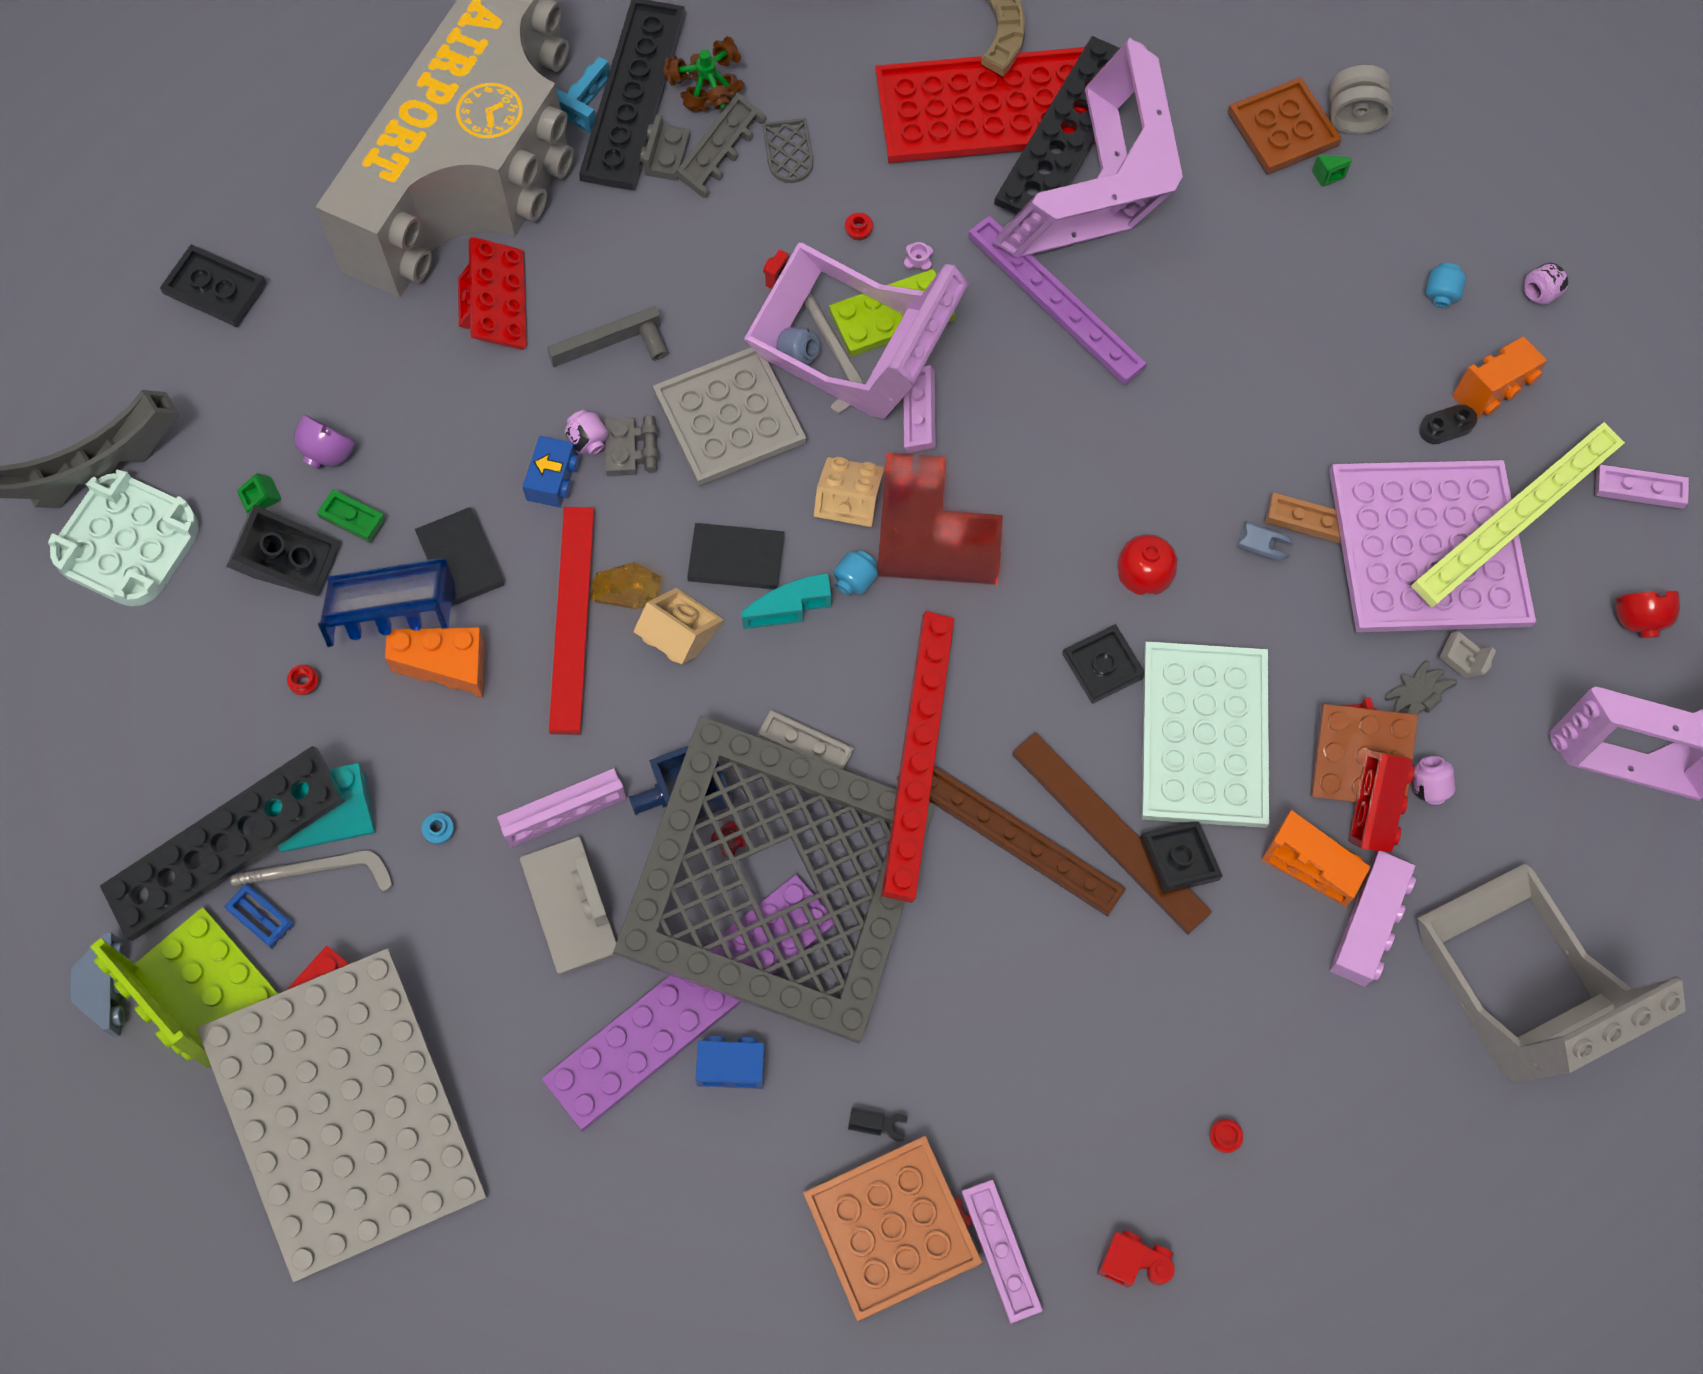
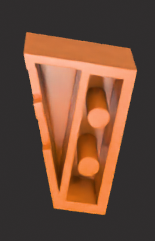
(1500, 377)
(439, 656)

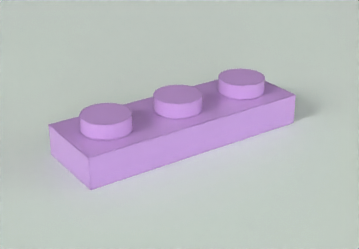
(920, 413)
(1642, 486)

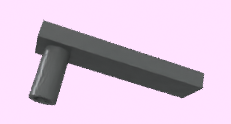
(641, 322)

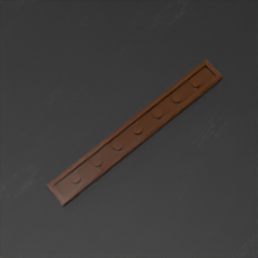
(1106, 829)
(1024, 843)

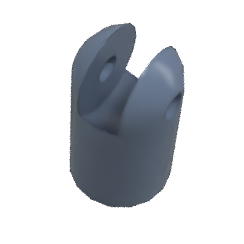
(1262, 540)

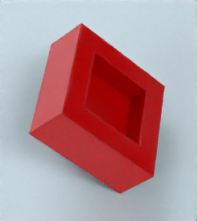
(774, 267)

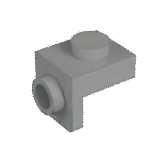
(1466, 656)

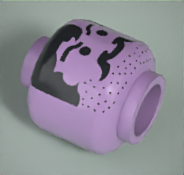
(1546, 283)
(586, 432)
(1434, 780)

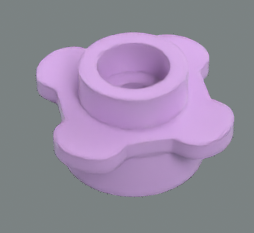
(918, 250)

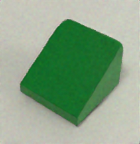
(1330, 168)
(258, 491)

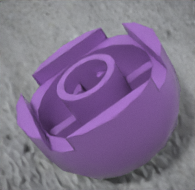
(321, 443)

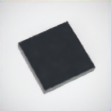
(1103, 663)
(1180, 857)

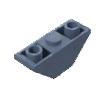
(95, 991)

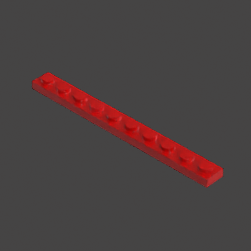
(918, 758)

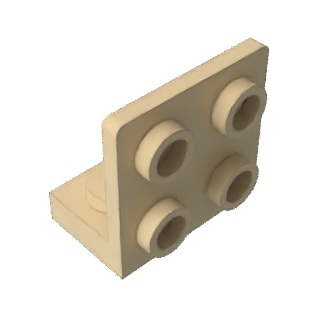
(848, 491)

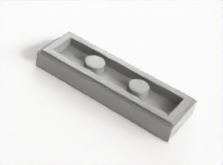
(804, 740)

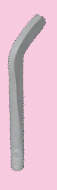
(850, 372)
(358, 858)

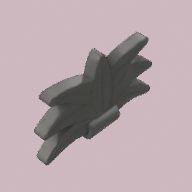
(1420, 692)

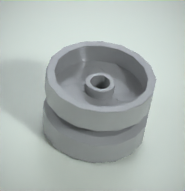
(1360, 99)

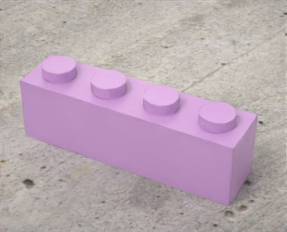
(1373, 918)

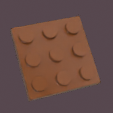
(1284, 125)
(1343, 744)

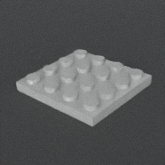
(729, 415)

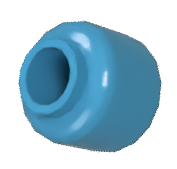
(1445, 284)
(855, 573)

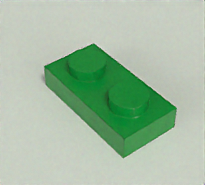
(351, 515)

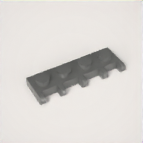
(717, 143)

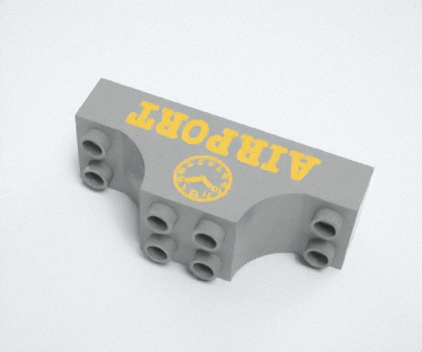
(455, 145)

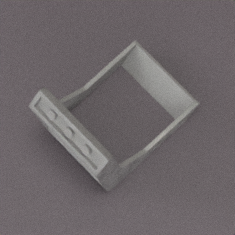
(1573, 1038)

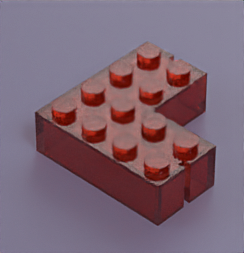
(923, 539)

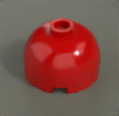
(1147, 565)
(1648, 612)

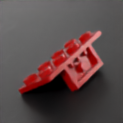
(493, 294)

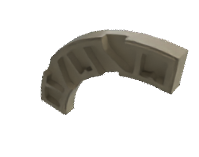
(1009, 36)

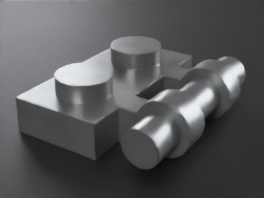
(621, 445)

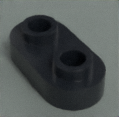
(1451, 424)

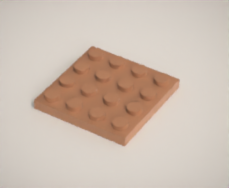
(892, 1228)

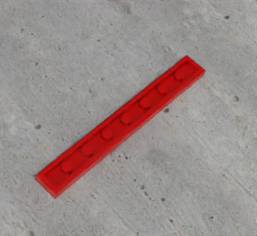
(572, 621)

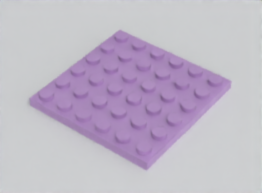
(1407, 519)

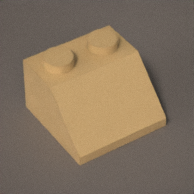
(677, 625)

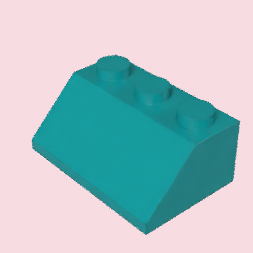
(344, 822)

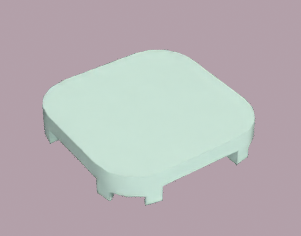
(124, 539)

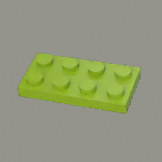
(867, 322)

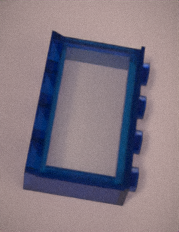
(387, 594)

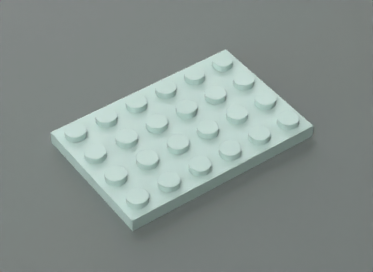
(1205, 735)

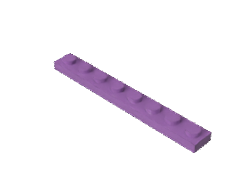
(1061, 304)

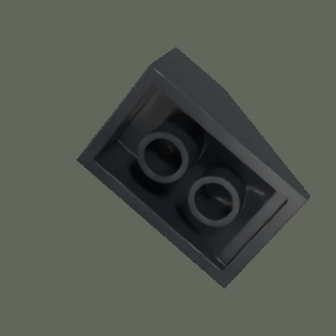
(282, 552)

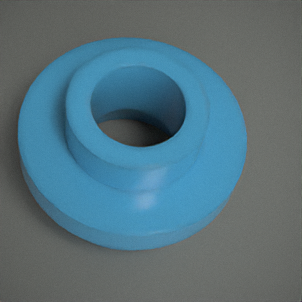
(441, 836)

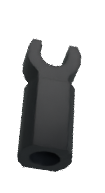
(875, 1123)

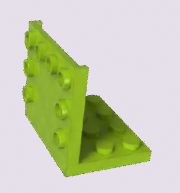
(186, 982)

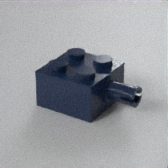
(665, 771)

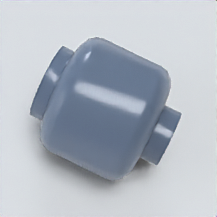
(799, 344)

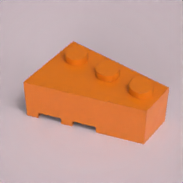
(1316, 859)

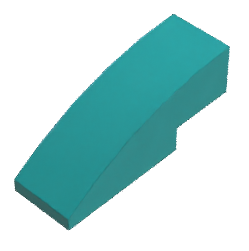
(788, 602)

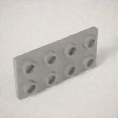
(568, 905)

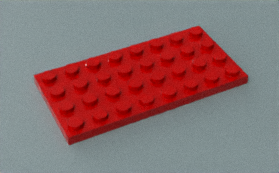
(967, 108)

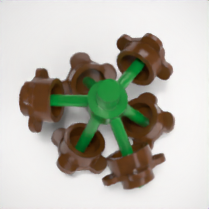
(703, 71)

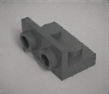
(664, 149)

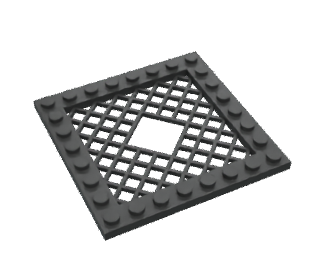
(726, 975)

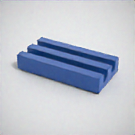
(277, 932)

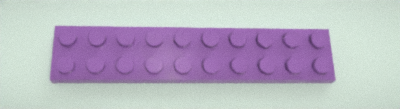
(670, 1017)

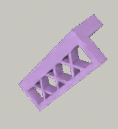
(561, 808)

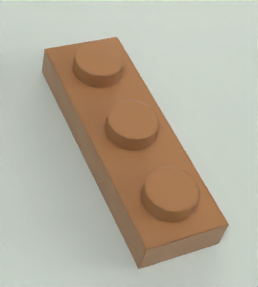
(1303, 517)

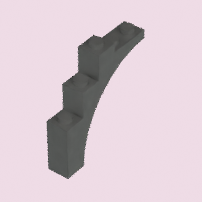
(126, 438)

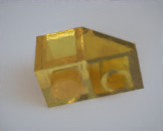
(625, 586)

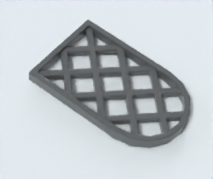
(781, 165)

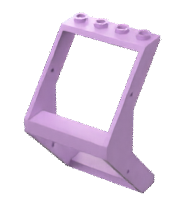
(1126, 184)
(907, 351)
(1669, 769)

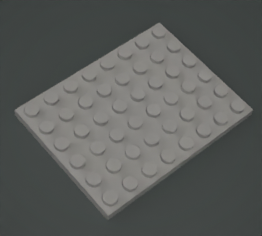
(341, 1114)

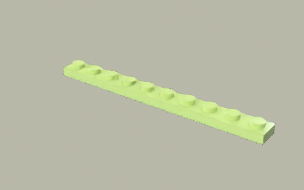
(1517, 515)

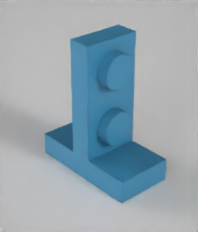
(583, 93)

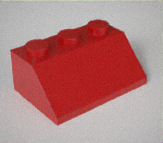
(1381, 801)

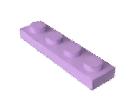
(1001, 1252)

